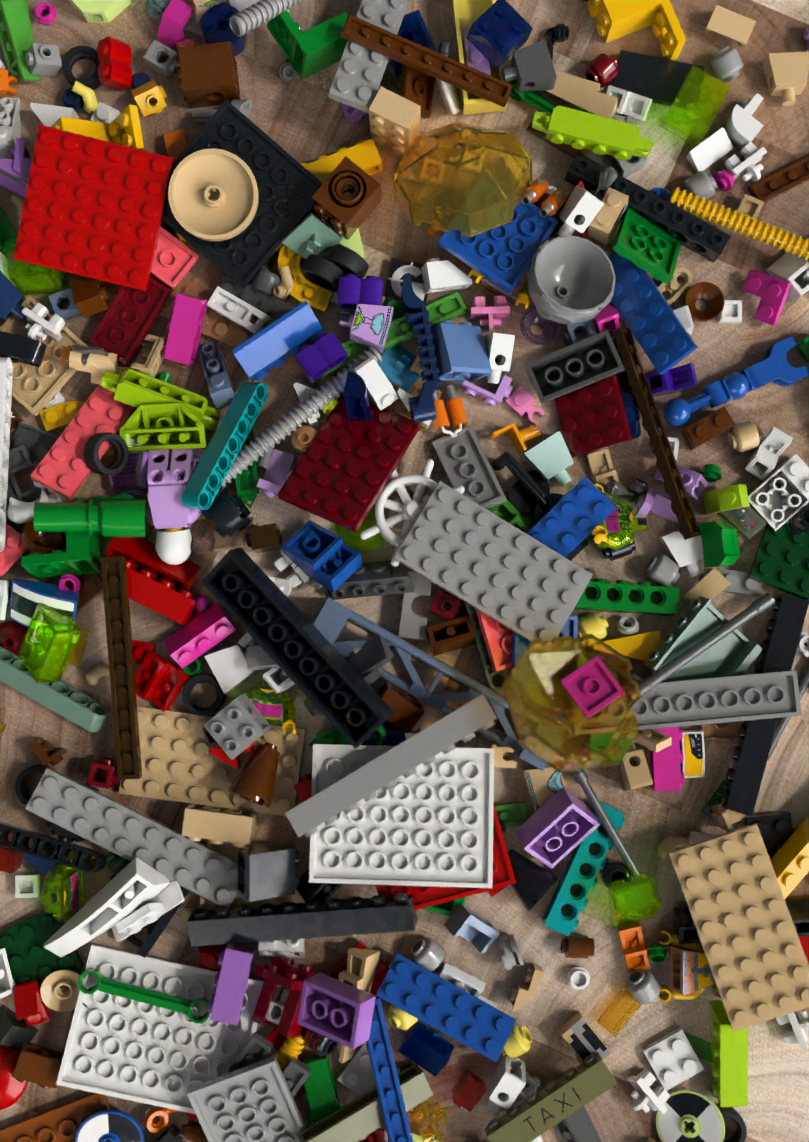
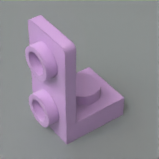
(693, 482)

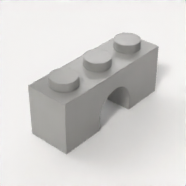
(411, 625)

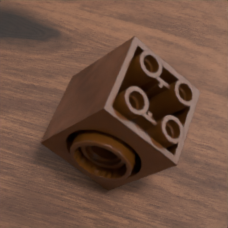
(208, 74)
(346, 198)

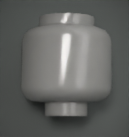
(727, 64)
(701, 184)
(662, 570)
(428, 954)
(643, 986)

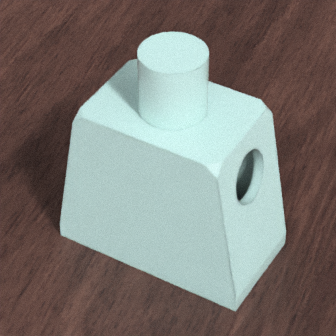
(551, 459)

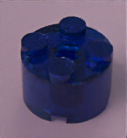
(217, 29)

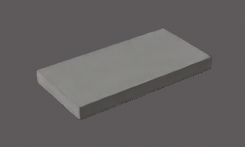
(468, 466)

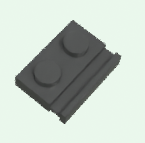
(37, 440)

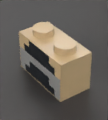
(609, 216)
(583, 1038)

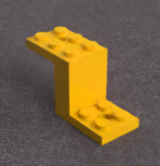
(624, 17)
(122, 130)

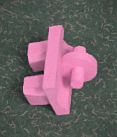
(489, 314)

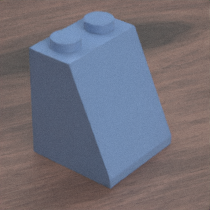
(460, 352)

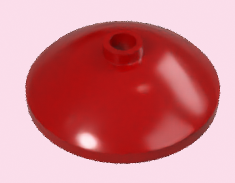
(10, 1088)

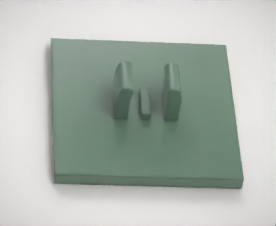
(312, 238)

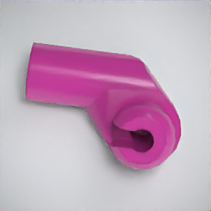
(202, 605)

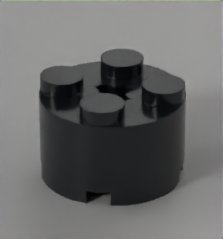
(228, 514)

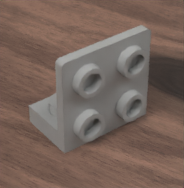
(237, 726)

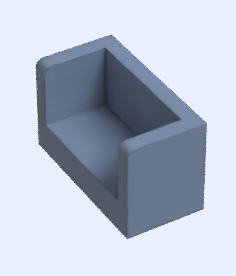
(472, 928)

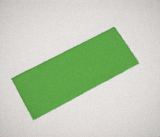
(701, 1047)

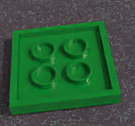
(647, 246)

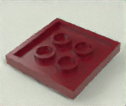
(593, 417)

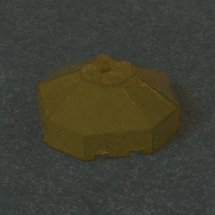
(466, 187)
(537, 695)

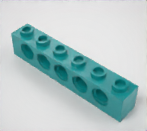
(568, 922)

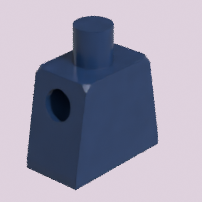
(10, 299)

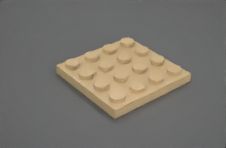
(38, 385)

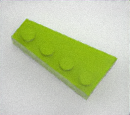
(729, 1059)

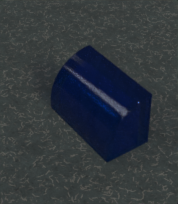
(356, 398)
(426, 1048)

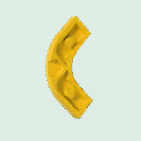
(303, 290)
(60, 417)

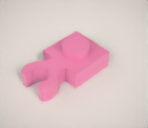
(522, 402)

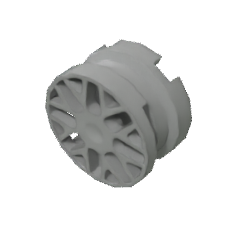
(509, 952)

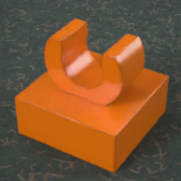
(4, 84)

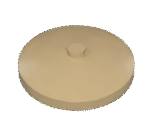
(213, 194)

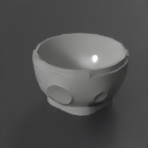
(577, 271)

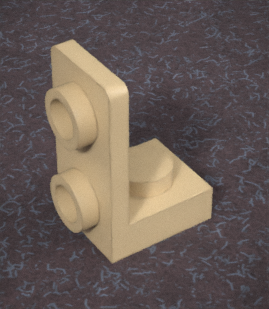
(725, 818)

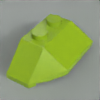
(163, 428)

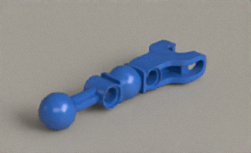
(737, 384)

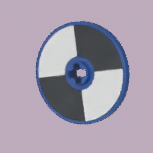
(110, 1125)

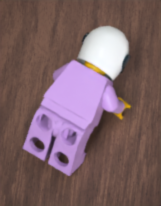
(166, 510)

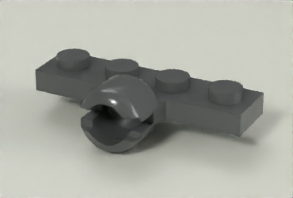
(260, 293)

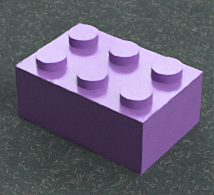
(557, 828)
(231, 983)
(336, 1010)

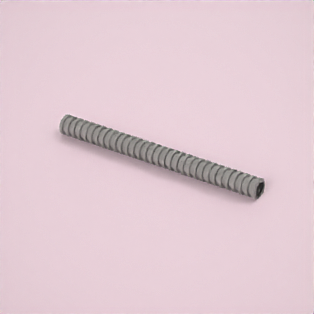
(259, 14)
(296, 417)

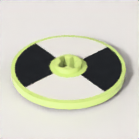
(694, 1107)

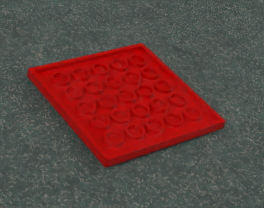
(93, 208)

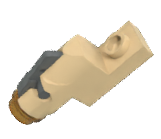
(90, 360)

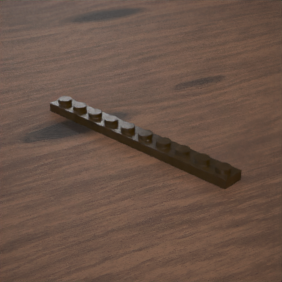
(654, 427)
(121, 667)

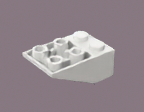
(9, 125)
(782, 492)

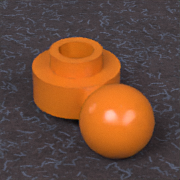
(160, 1122)

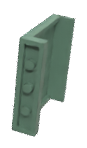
(725, 658)

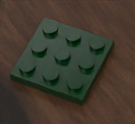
(783, 561)
(26, 952)

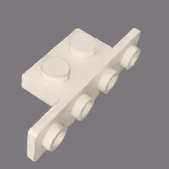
(149, 913)
(464, 981)

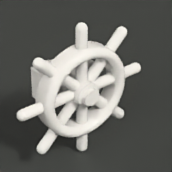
(403, 510)

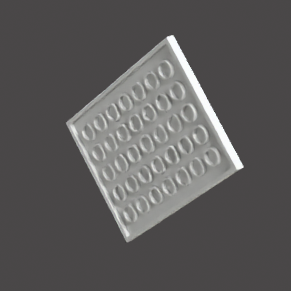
(416, 833)
(144, 1049)

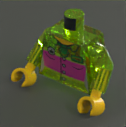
(618, 527)
(274, 706)
(63, 892)

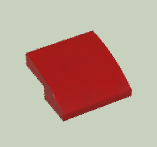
(159, 680)

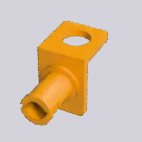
(517, 436)

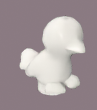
(22, 511)

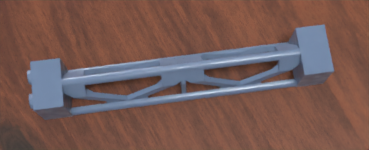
(334, 619)

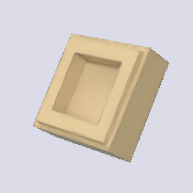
(749, 206)

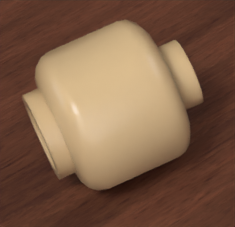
(744, 436)

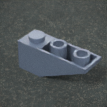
(216, 374)

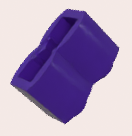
(359, 291)
(321, 356)

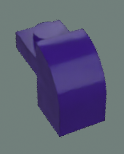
(673, 380)

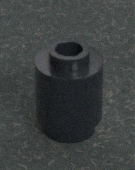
(616, 554)

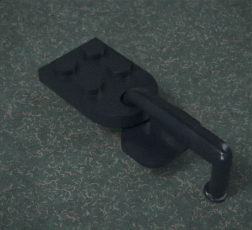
(532, 494)

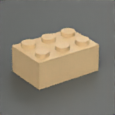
(394, 120)
(219, 825)

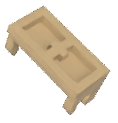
(730, 25)
(150, 356)
(501, 757)

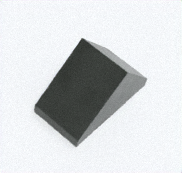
(14, 1031)

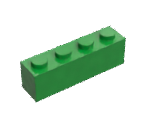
(320, 1088)

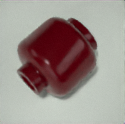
(602, 69)

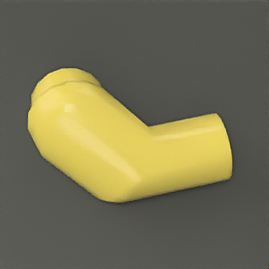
(88, 96)

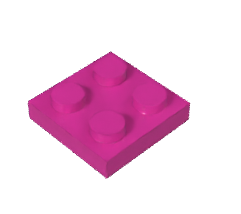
(592, 687)

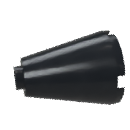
(530, 878)

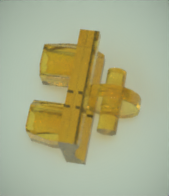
(432, 1131)

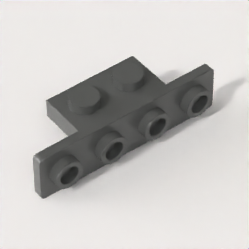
(374, 580)

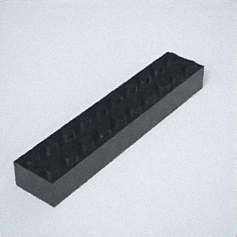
(297, 647)

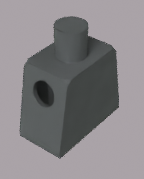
(531, 68)

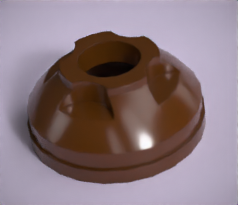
(711, 295)
(51, 540)

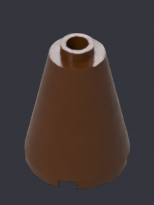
(258, 776)

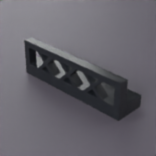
(158, 929)

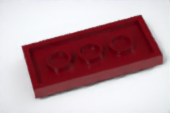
(130, 319)

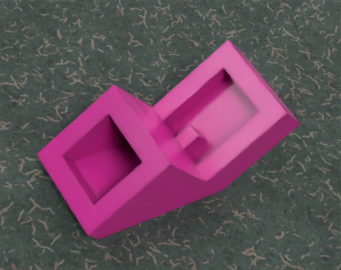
(173, 22)

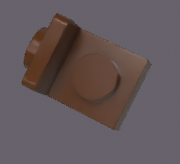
(44, 749)

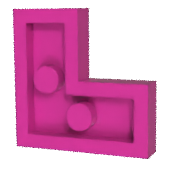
(772, 293)

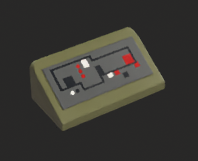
(745, 520)

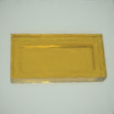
(619, 1012)

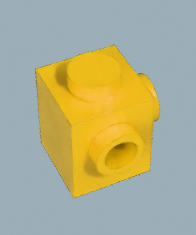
(150, 98)

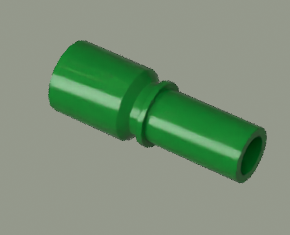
(108, 517)

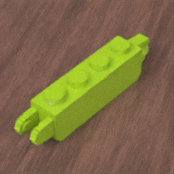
(592, 133)
(139, 389)

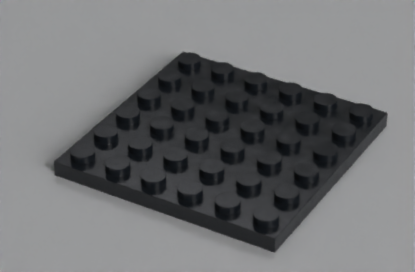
(283, 194)

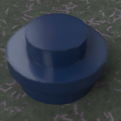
(139, 79)
(72, 99)

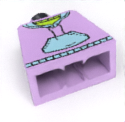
(369, 325)

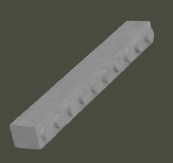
(391, 765)

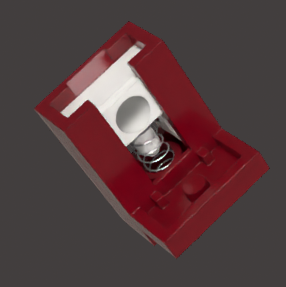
(281, 991)

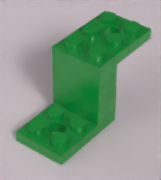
(312, 49)
(81, 553)

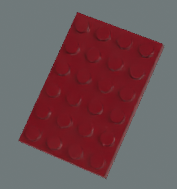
(348, 465)

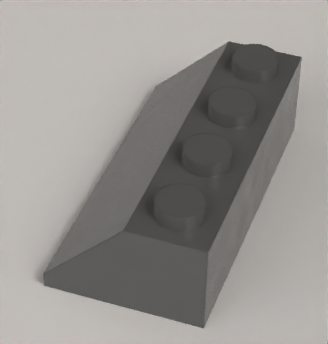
(574, 367)

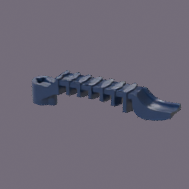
(421, 407)

